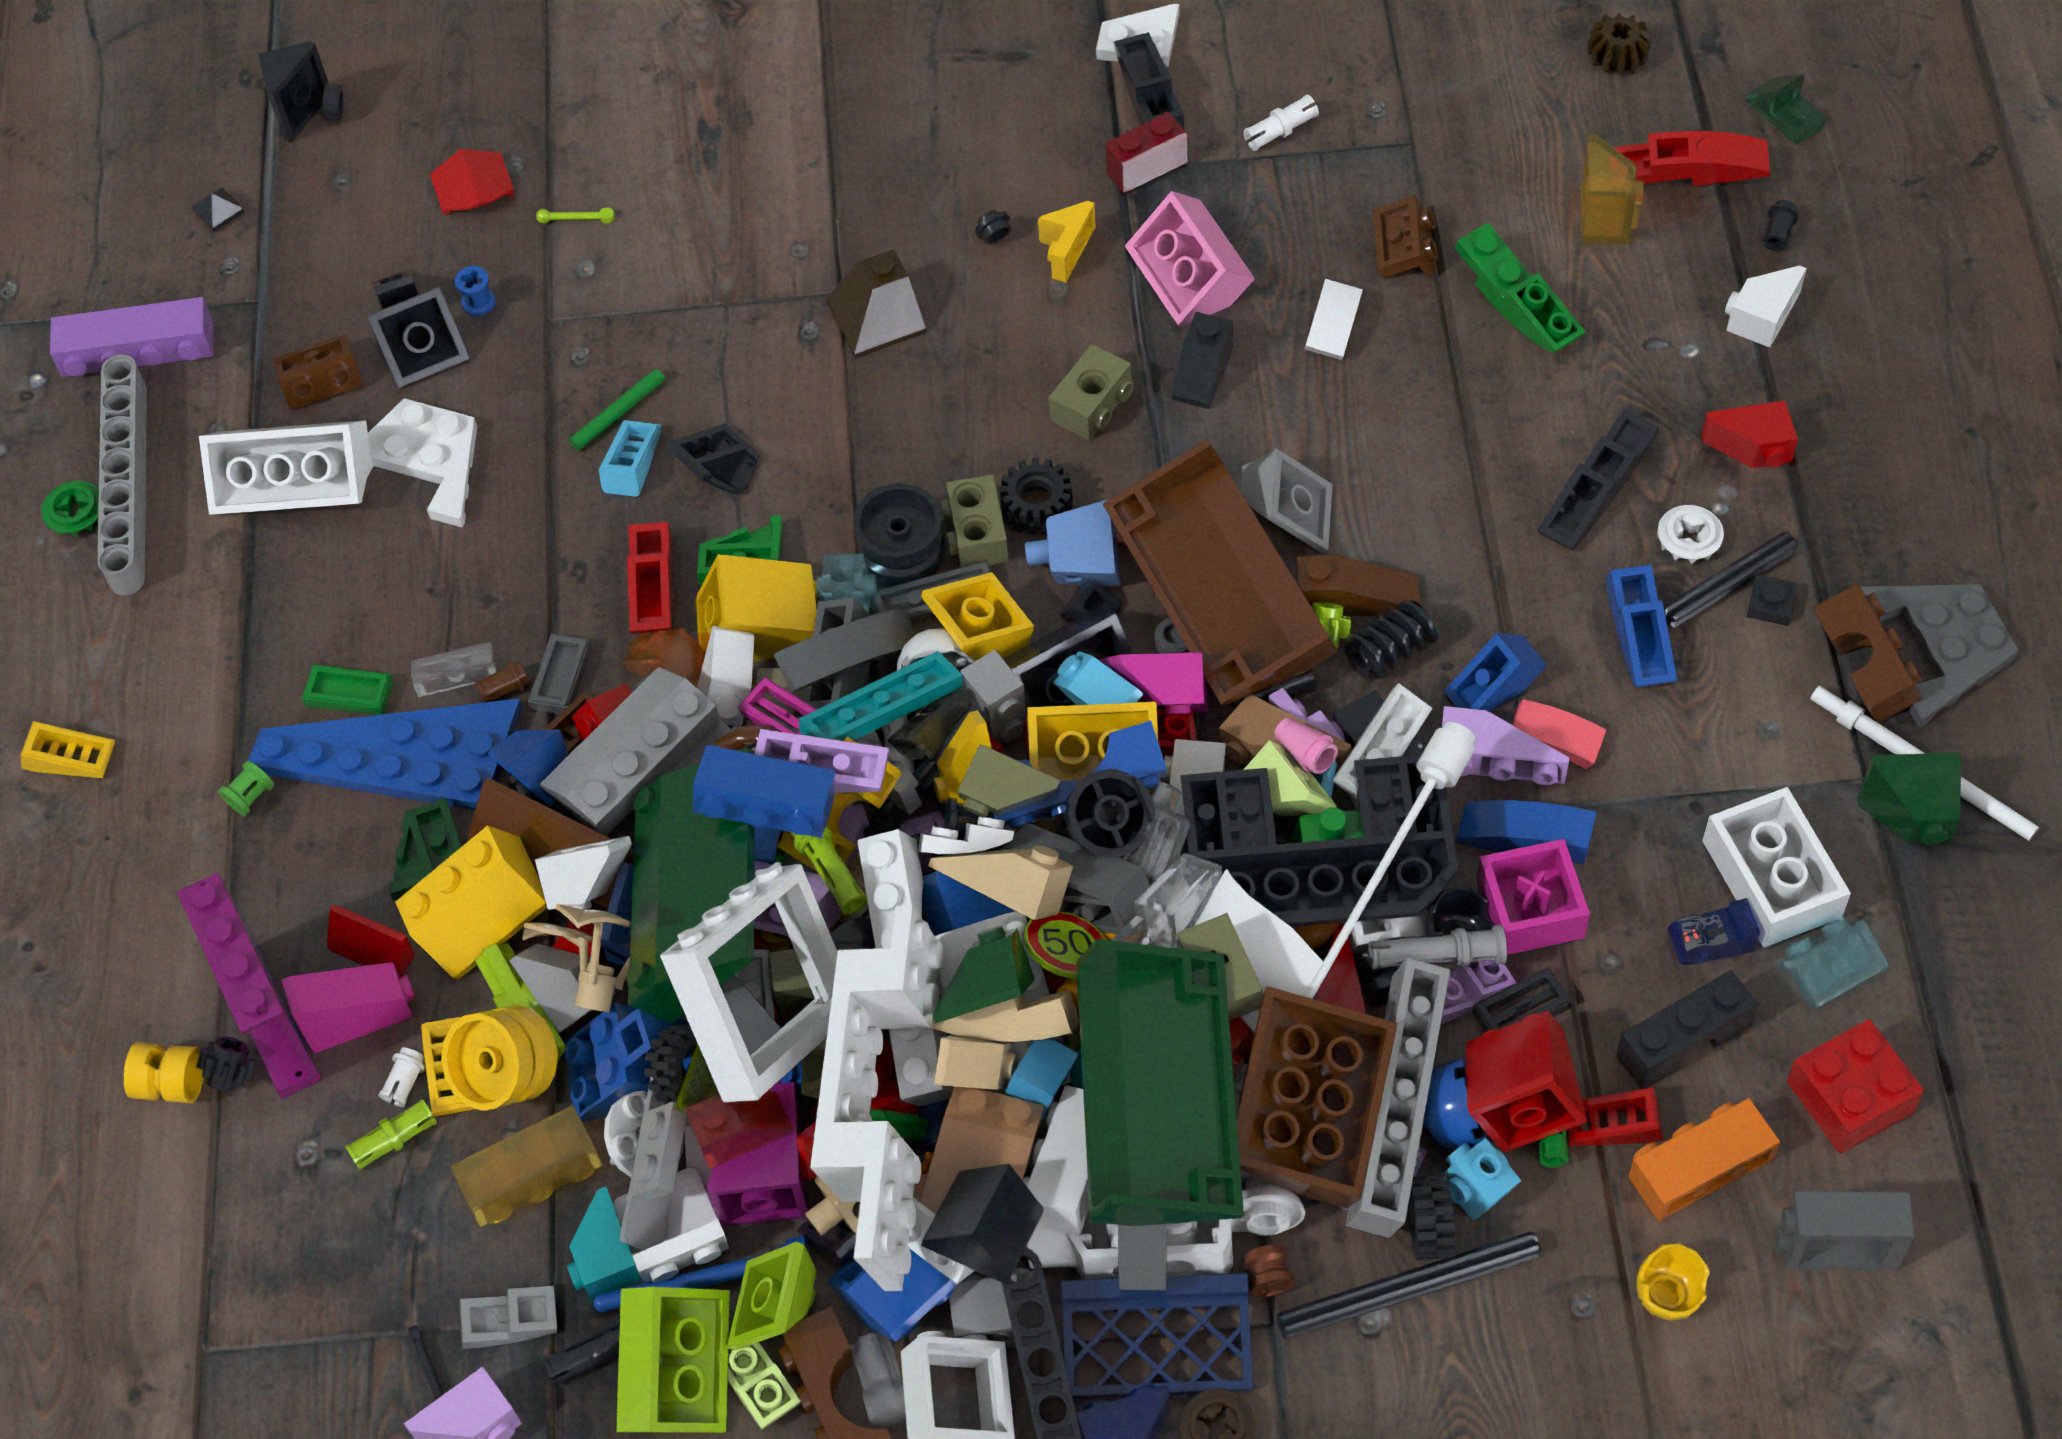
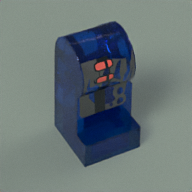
(1715, 934)

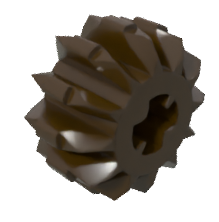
(1619, 43)

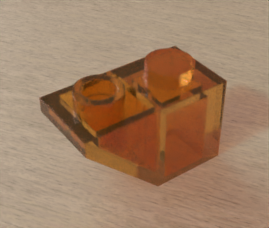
(666, 649)

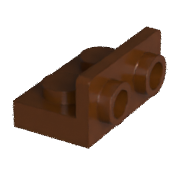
(1404, 237)
(317, 372)

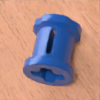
(481, 295)

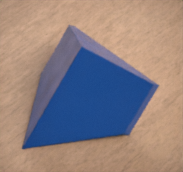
(531, 757)

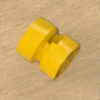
(157, 1072)

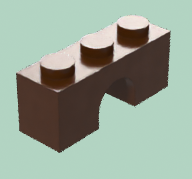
(1885, 681)

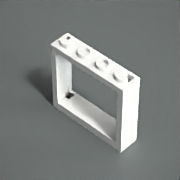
(688, 967)

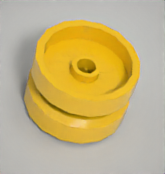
(499, 1057)

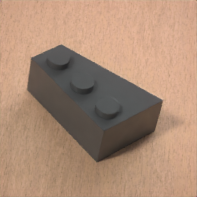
(1098, 886)

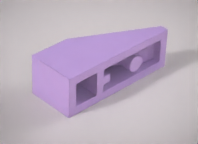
(856, 765)

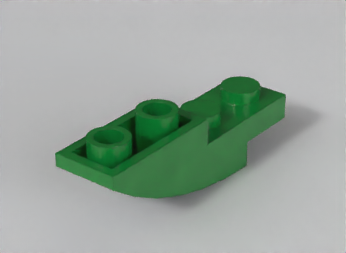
(1515, 293)

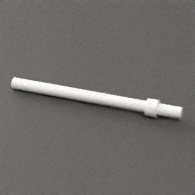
(1853, 716)

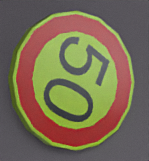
(1059, 942)

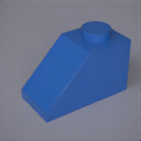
(1496, 673)

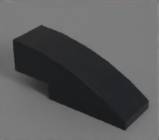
(1147, 78)

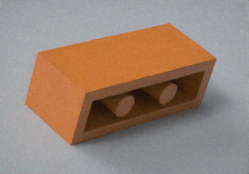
(1703, 1158)

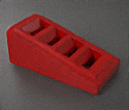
(1615, 1134)

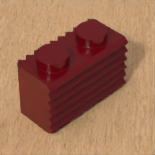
(1146, 152)

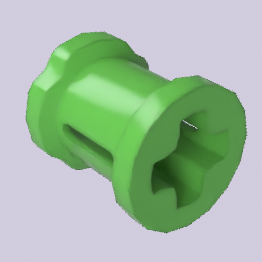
(246, 788)

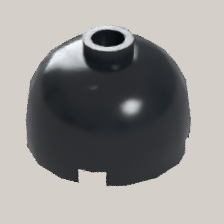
(1109, 813)

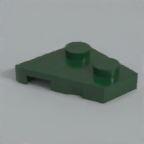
(426, 843)

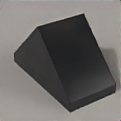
(394, 289)

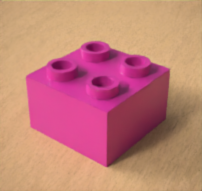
(1534, 895)

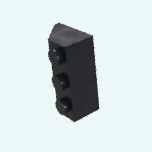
(1038, 663)

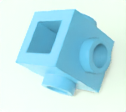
(1479, 1177)

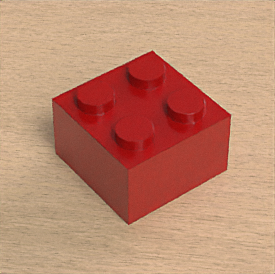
(1854, 1086)

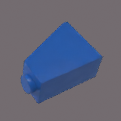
(955, 905)

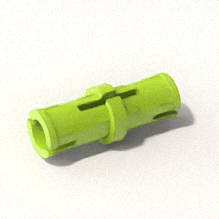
(391, 1134)

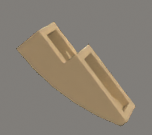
(1017, 1019)

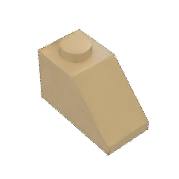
(975, 1063)

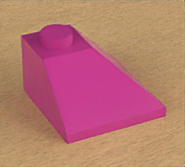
(1164, 678)

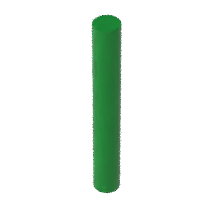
(616, 409)

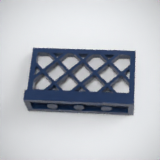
(1182, 1294)

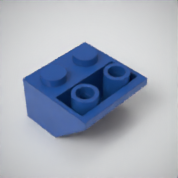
(597, 1066)
(892, 1312)

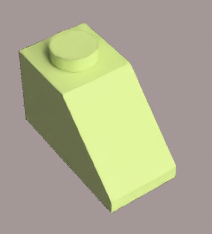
(1291, 787)

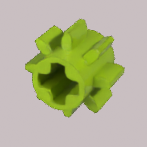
(1333, 620)

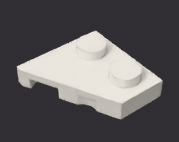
(1159, 22)

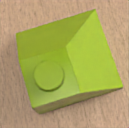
(773, 1295)

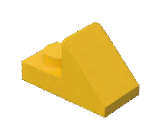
(1067, 234)

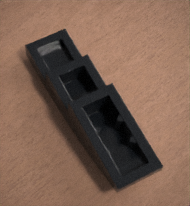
(1598, 480)

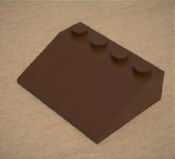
(1313, 1096)

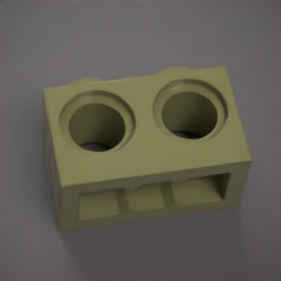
(974, 522)

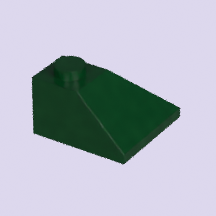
(1914, 794)
(988, 974)

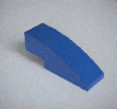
(1641, 626)
(1519, 824)

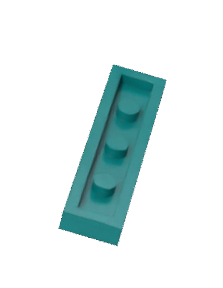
(884, 700)

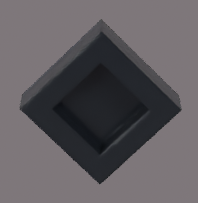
(1771, 600)

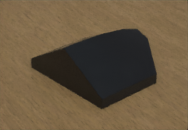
(717, 457)

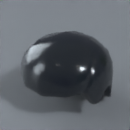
(1458, 909)

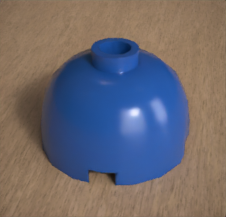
(1447, 1109)

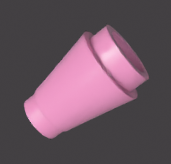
(1308, 746)

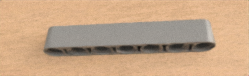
(122, 475)

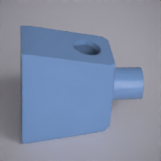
(1079, 547)

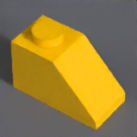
(959, 755)

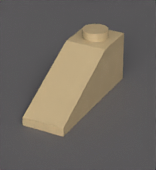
(1021, 879)

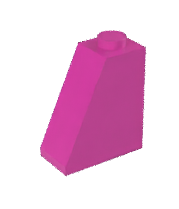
(348, 1003)

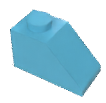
(1092, 682)

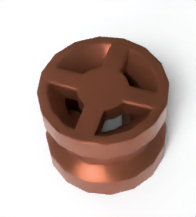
(1268, 1271)

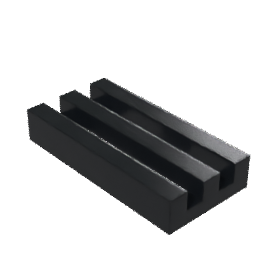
(1563, 1003)

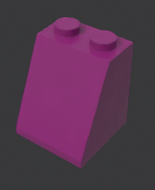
(767, 1180)

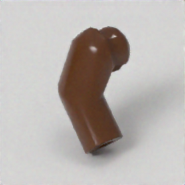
(742, 737)

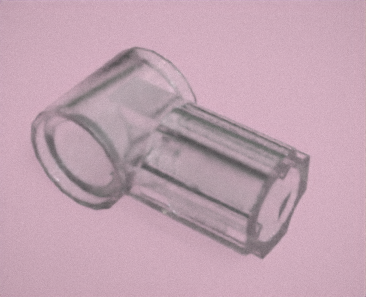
(880, 1381)

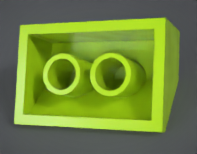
(673, 1360)

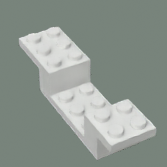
(850, 1151)

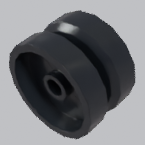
(900, 533)

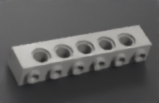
(1417, 1006)

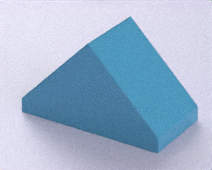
(1042, 1073)

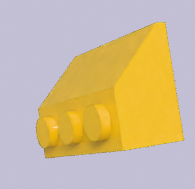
(1075, 738)
(473, 900)

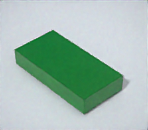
(347, 690)

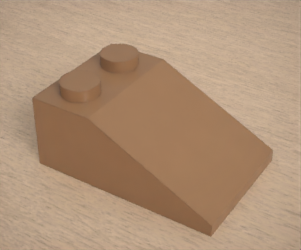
(979, 1133)

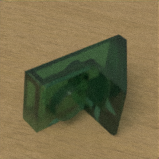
(1785, 108)

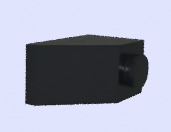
(1203, 360)

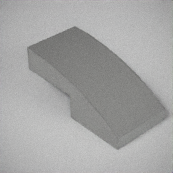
(509, 1318)

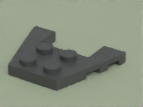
(1957, 634)

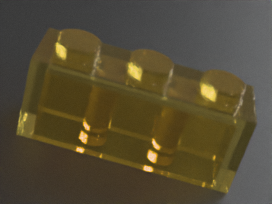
(526, 1166)

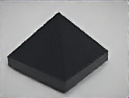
(218, 209)

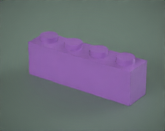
(144, 332)

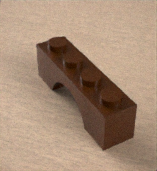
(821, 1356)

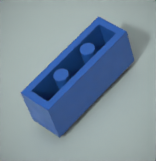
(764, 791)

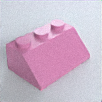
(1188, 259)

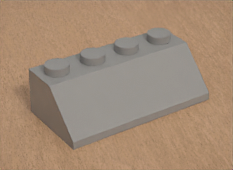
(631, 750)

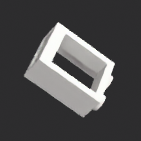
(968, 1352)

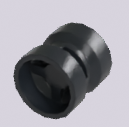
(1377, 980)

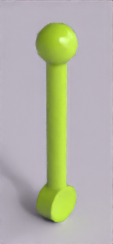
(606, 215)

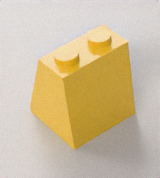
(760, 598)

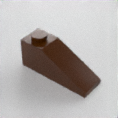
(1354, 584)

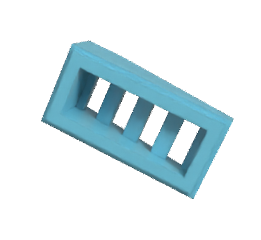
(629, 460)

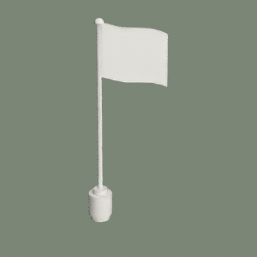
(1272, 946)

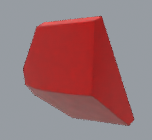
(471, 180)

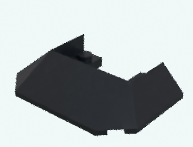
(1326, 878)

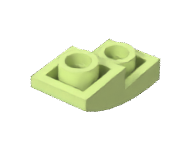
(760, 1384)

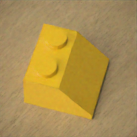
(980, 616)

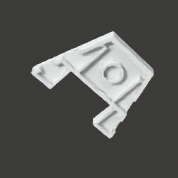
(431, 447)

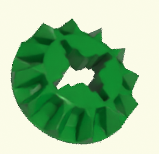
(61, 501)

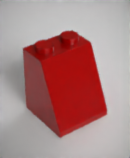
(1523, 1082)

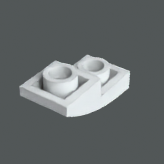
(1333, 319)
(978, 837)

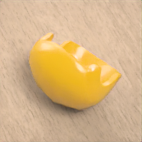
(1672, 1282)

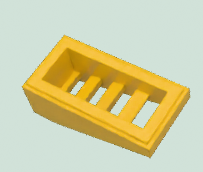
(44, 734)
(432, 1037)

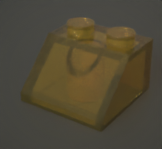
(1608, 195)

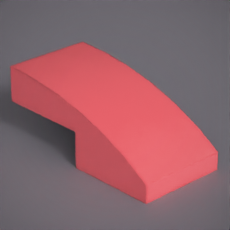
(1561, 731)

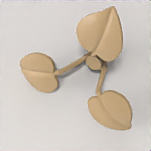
(595, 981)

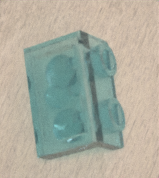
(1834, 961)

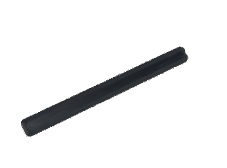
(1408, 1285)

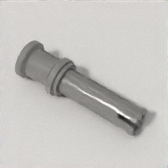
(1458, 948)

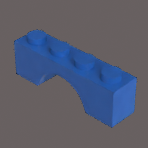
(1128, 750)

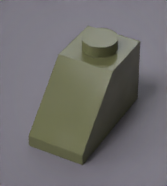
(1003, 784)

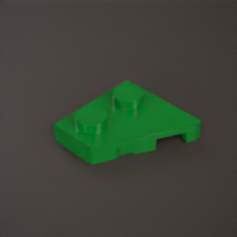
(759, 544)

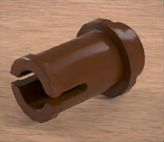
(503, 682)

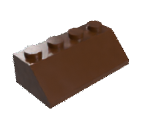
(537, 826)

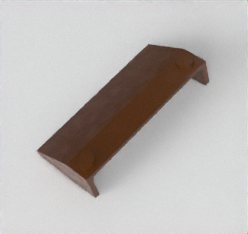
(1219, 575)

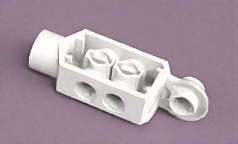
(1191, 1246)

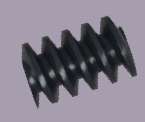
(1390, 636)

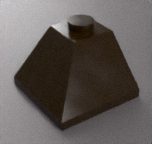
(876, 305)

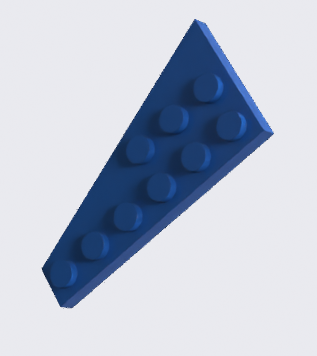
(395, 754)

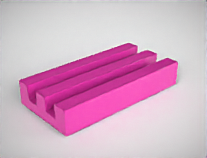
(755, 697)

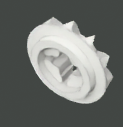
(1693, 520)

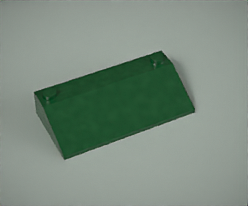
(679, 873)
(1157, 1085)

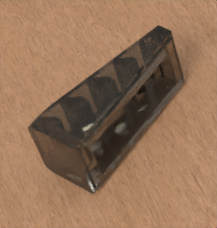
(928, 728)

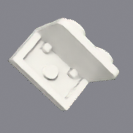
(690, 1235)

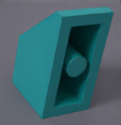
(599, 1255)

